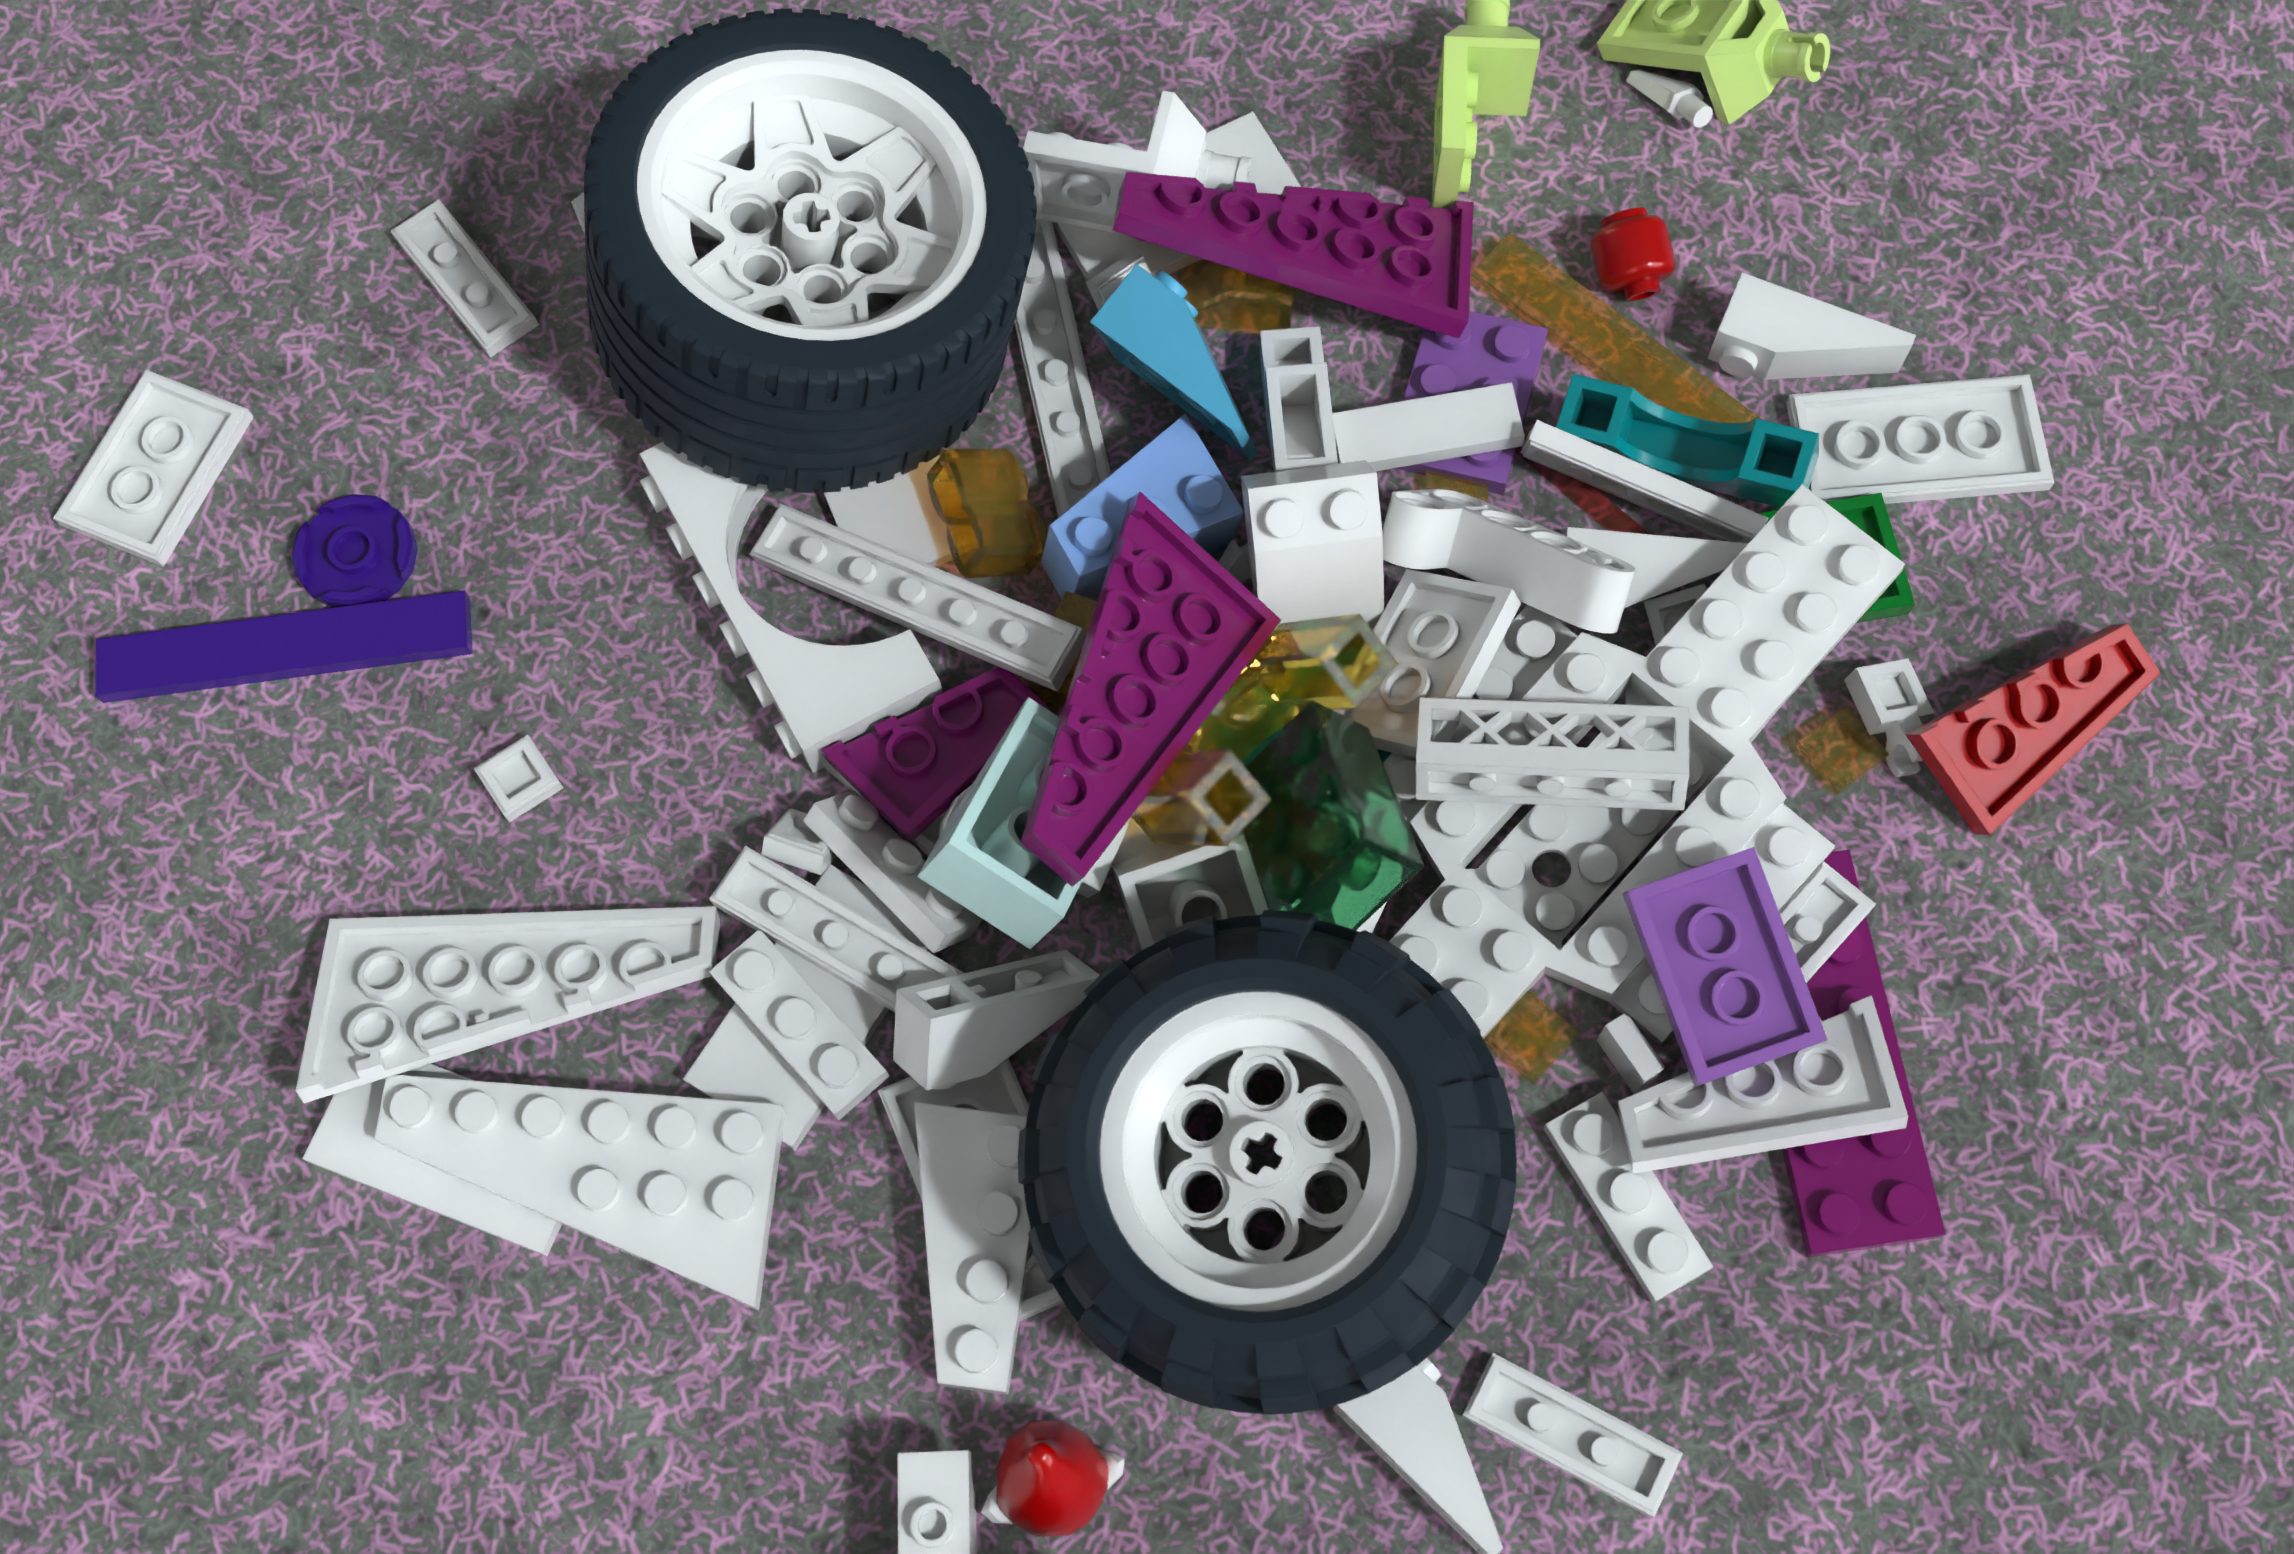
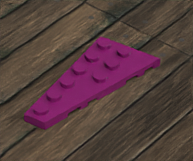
(1331, 243)
(1150, 672)

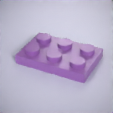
(1485, 355)
(1724, 966)

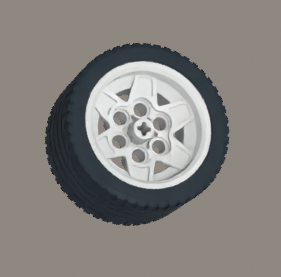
(789, 136)

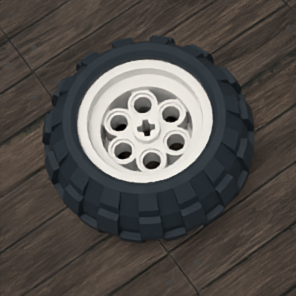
(1345, 1291)

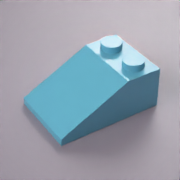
(1157, 338)

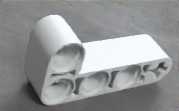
(1507, 551)

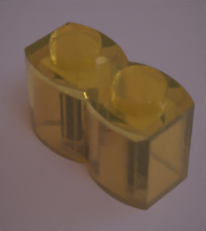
(987, 512)

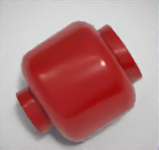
(1633, 253)

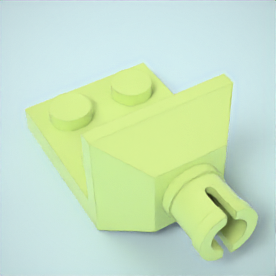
(1733, 43)
(1483, 72)

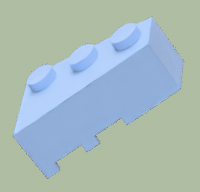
(1174, 476)

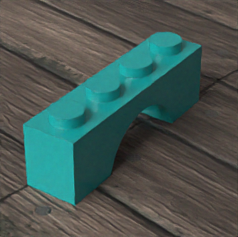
(1742, 460)

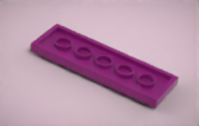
(1870, 1185)

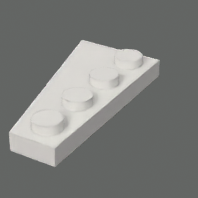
(973, 1241)

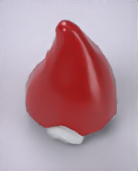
(1051, 1479)

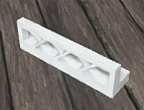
(1557, 772)

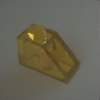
(1236, 299)

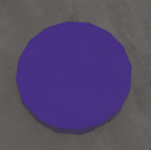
(366, 567)

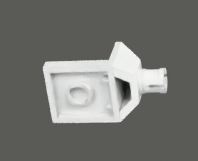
(1082, 179)

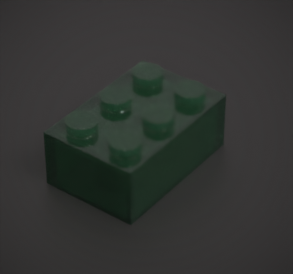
(1333, 824)

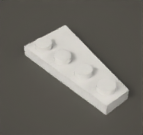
(1791, 1101)

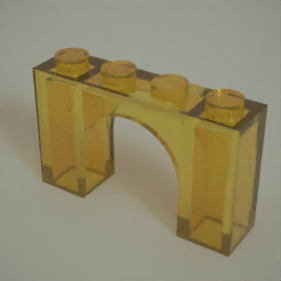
(1206, 789)

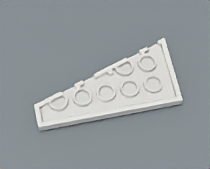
(449, 984)
(638, 1171)

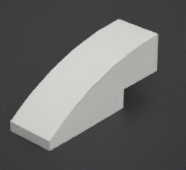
(1297, 398)

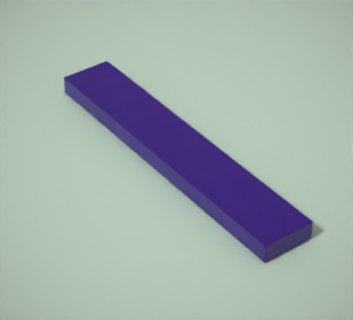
(283, 646)

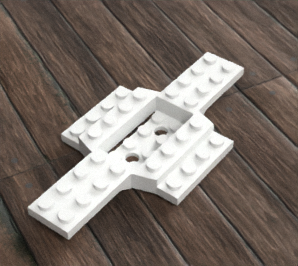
(1733, 665)

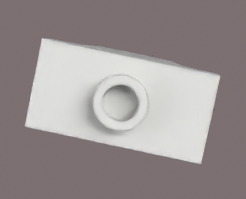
(936, 1503)

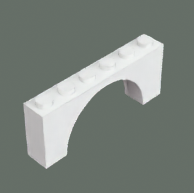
(817, 687)

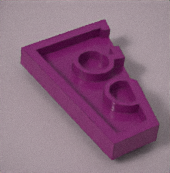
(929, 757)

